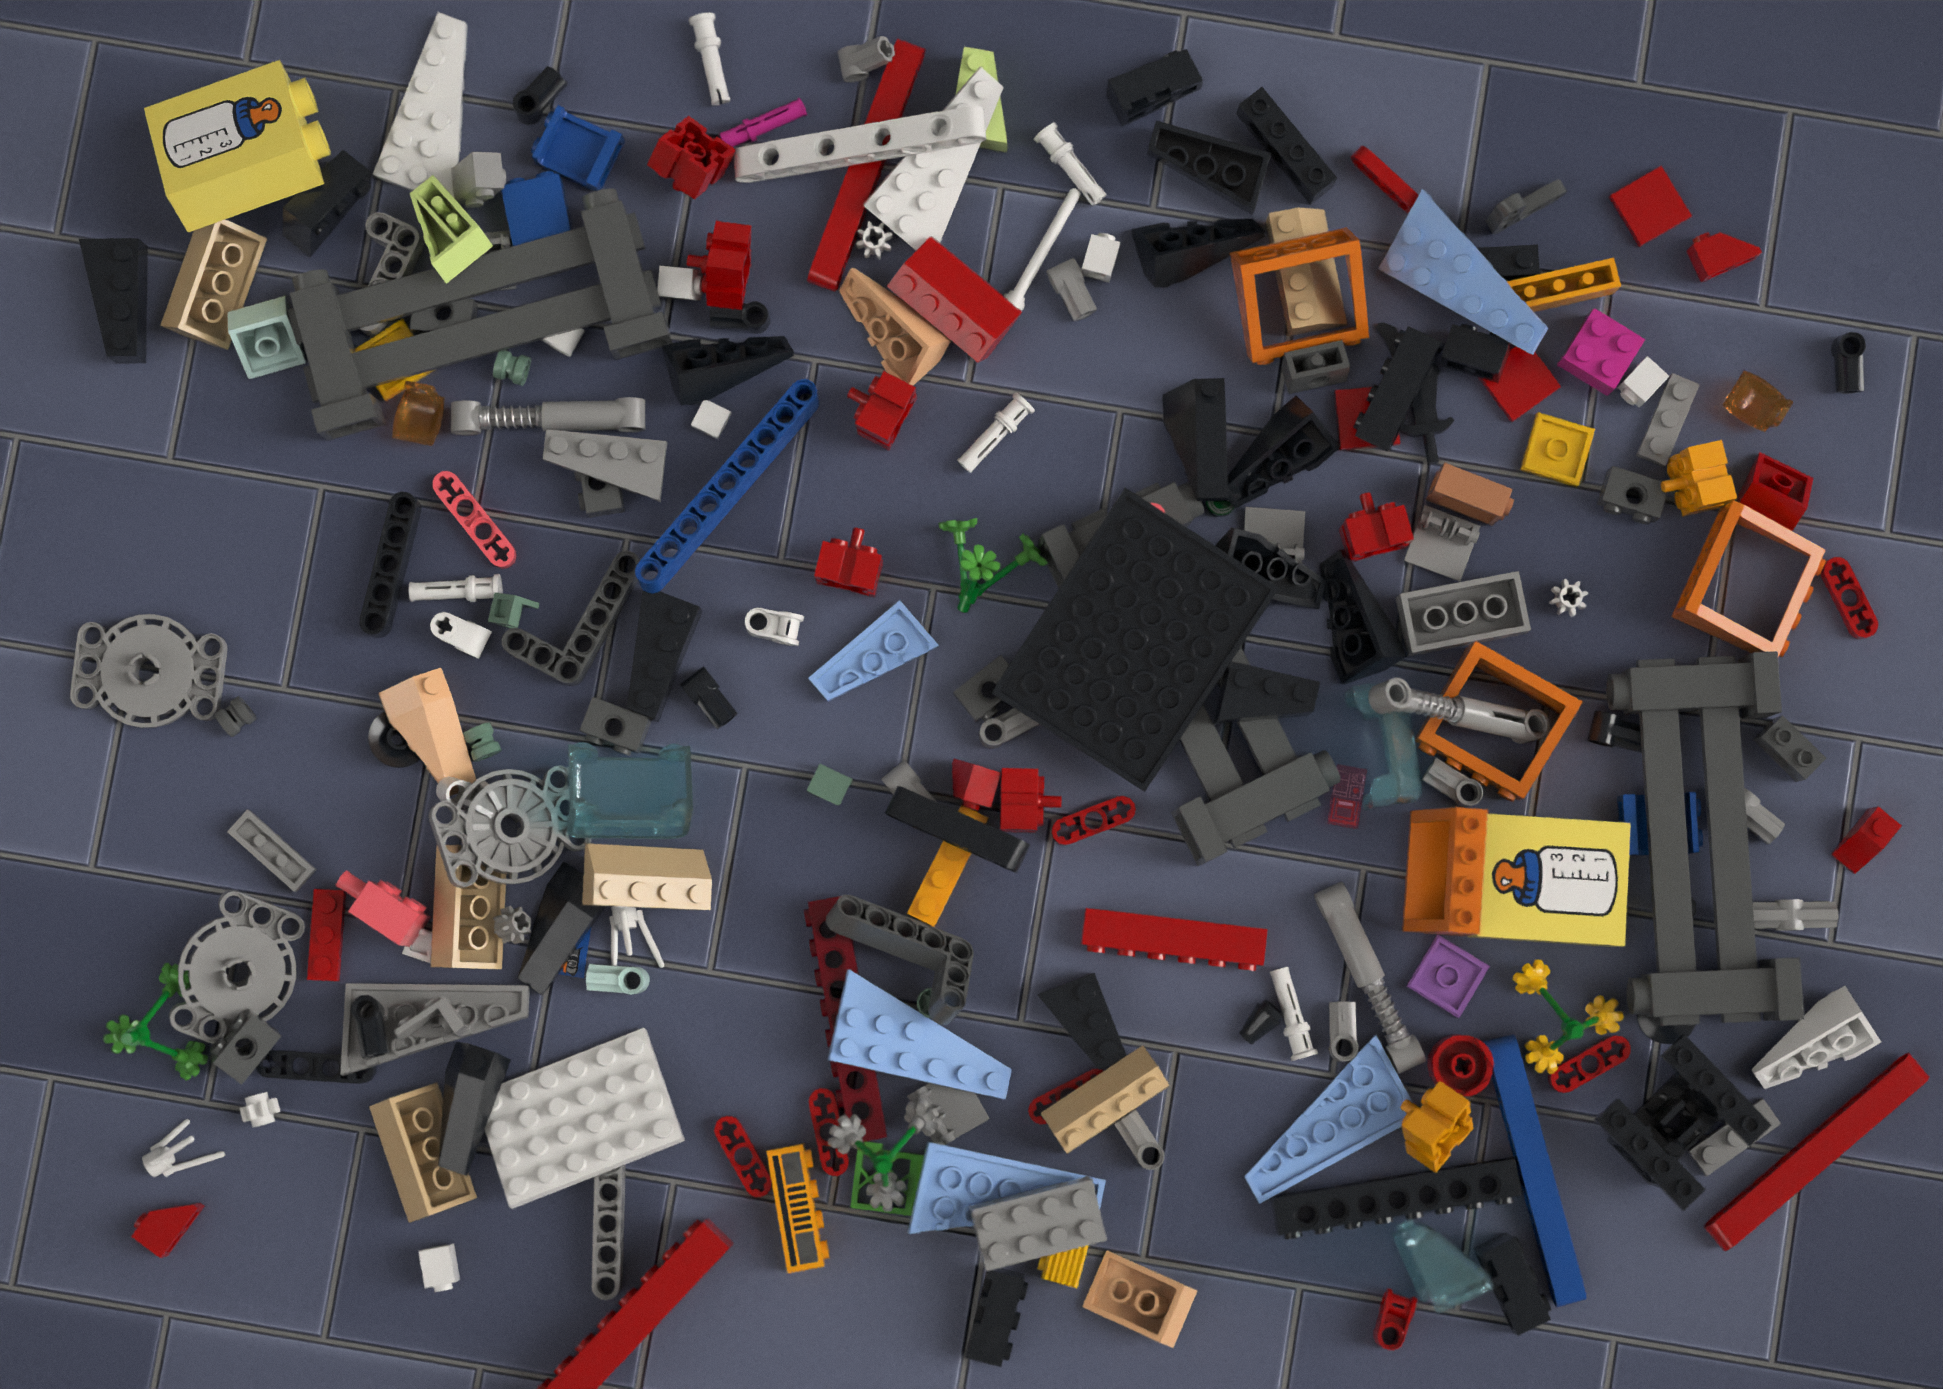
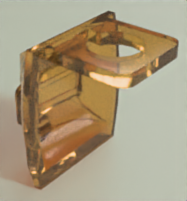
(1756, 402)
(418, 414)

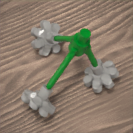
(885, 1189)

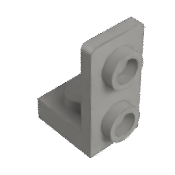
(450, 1020)

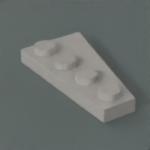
(615, 460)

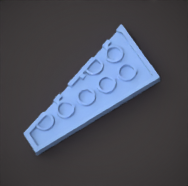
(1448, 268)
(894, 1039)
(1343, 1118)
(960, 1178)

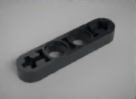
(315, 1070)

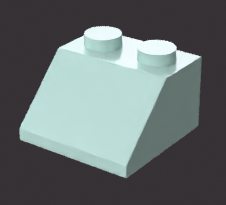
(265, 337)

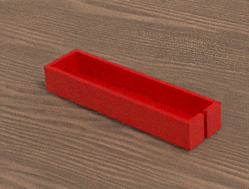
(642, 1308)

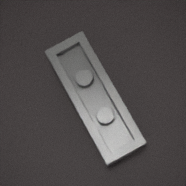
(1667, 420)
(271, 850)
(1724, 1144)

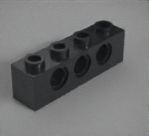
(1286, 145)

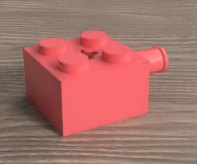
(384, 909)

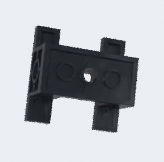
(1701, 1099)

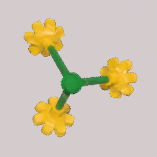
(1601, 1015)

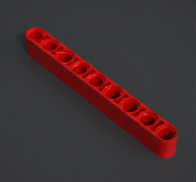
(862, 178)
(1816, 1152)

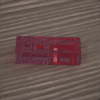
(1347, 797)

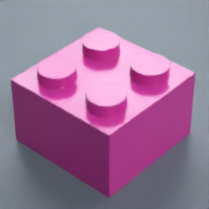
(1601, 352)

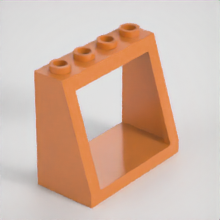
(1293, 253)
(1705, 619)
(1521, 680)
(1445, 871)

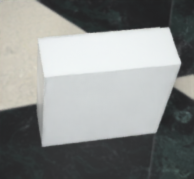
(711, 419)
(421, 947)

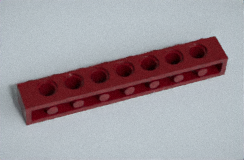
(825, 977)

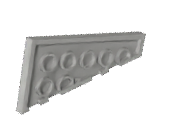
(478, 1006)

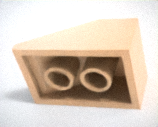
(1139, 1299)

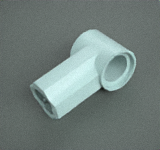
(614, 979)

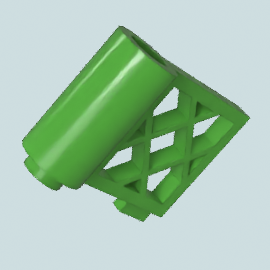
(910, 1192)

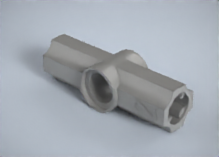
(1795, 915)

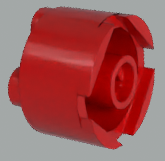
(1477, 1068)

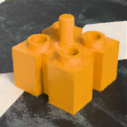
(1700, 478)
(1436, 1126)

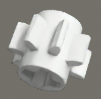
(881, 237)
(1570, 590)
(259, 1109)

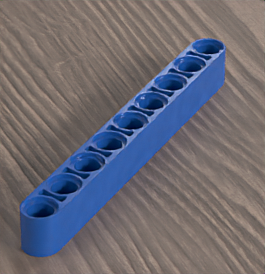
(726, 499)
(1535, 1172)

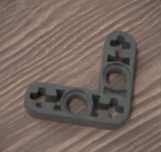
(1517, 208)

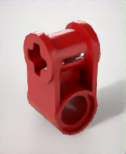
(1394, 1317)

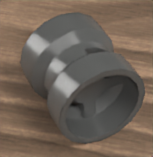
(235, 716)

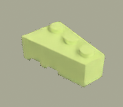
(971, 61)
(448, 229)

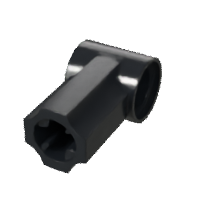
(540, 93)
(738, 319)
(1849, 367)
(705, 693)
(1611, 731)
(370, 1030)

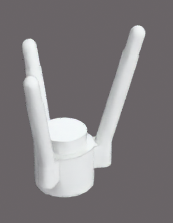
(623, 920)
(162, 1157)

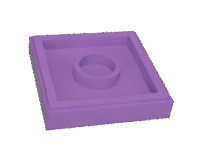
(1447, 976)

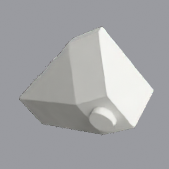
(1827, 1032)

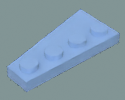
(877, 650)

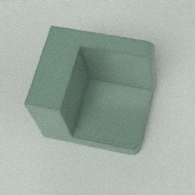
(507, 609)
(829, 785)

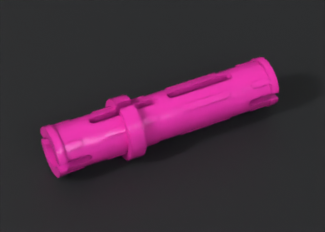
(764, 123)

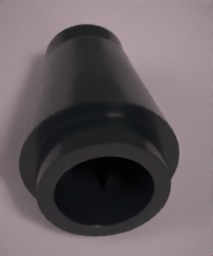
(1261, 1021)

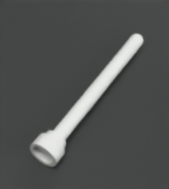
(1017, 295)

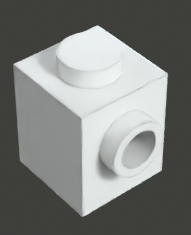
(1100, 257)
(680, 283)
(1642, 382)
(439, 1267)

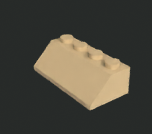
(213, 282)
(1309, 290)
(646, 877)
(464, 919)
(1105, 1099)
(411, 1141)

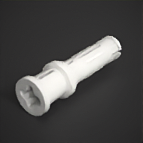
(708, 45)
(1062, 154)
(1004, 423)
(470, 588)
(1296, 1028)

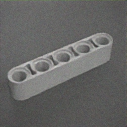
(613, 1238)

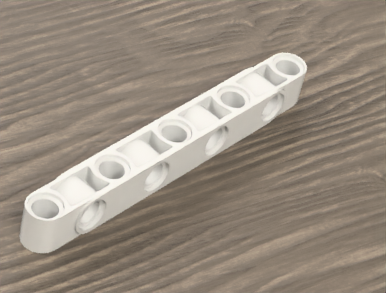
(860, 144)

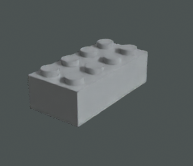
(1463, 613)
(1037, 1223)

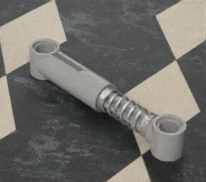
(619, 415)
(1460, 711)
(1367, 973)

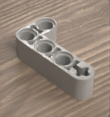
(393, 253)

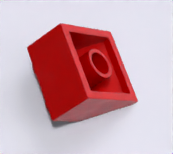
(1776, 491)

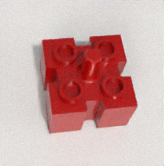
(691, 157)
(725, 265)
(884, 409)
(1375, 531)
(851, 566)
(1024, 800)

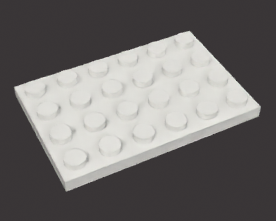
(580, 1118)

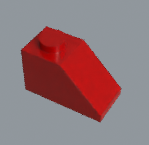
(1719, 254)
(974, 784)
(1866, 839)
(164, 1227)

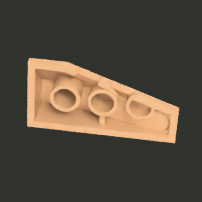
(899, 332)
(429, 723)

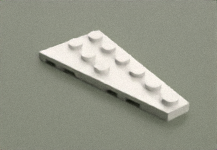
(429, 120)
(925, 187)

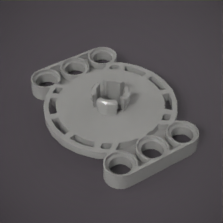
(162, 694)
(482, 834)
(229, 945)

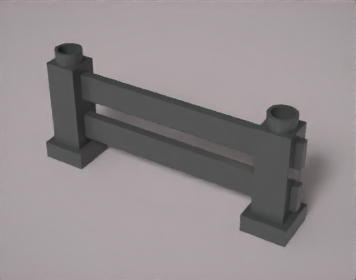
(341, 375)
(1718, 691)
(1234, 809)

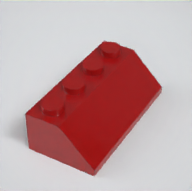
(954, 299)

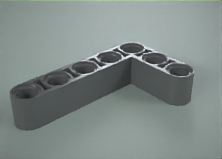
(584, 628)
(915, 942)

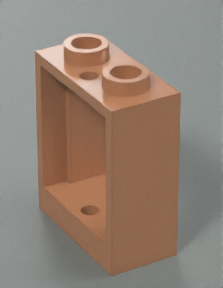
(1470, 494)

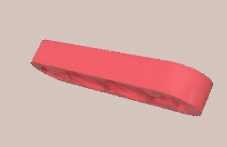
(473, 520)

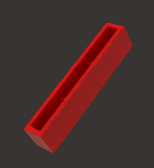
(1174, 937)

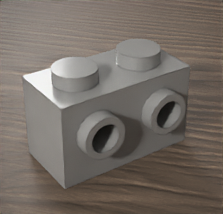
(478, 178)

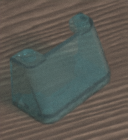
(1403, 780)
(629, 794)
(1438, 1267)

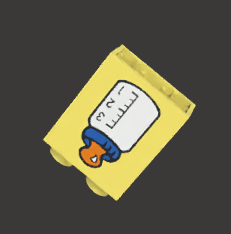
(237, 145)
(1555, 880)

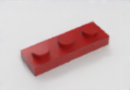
(326, 935)

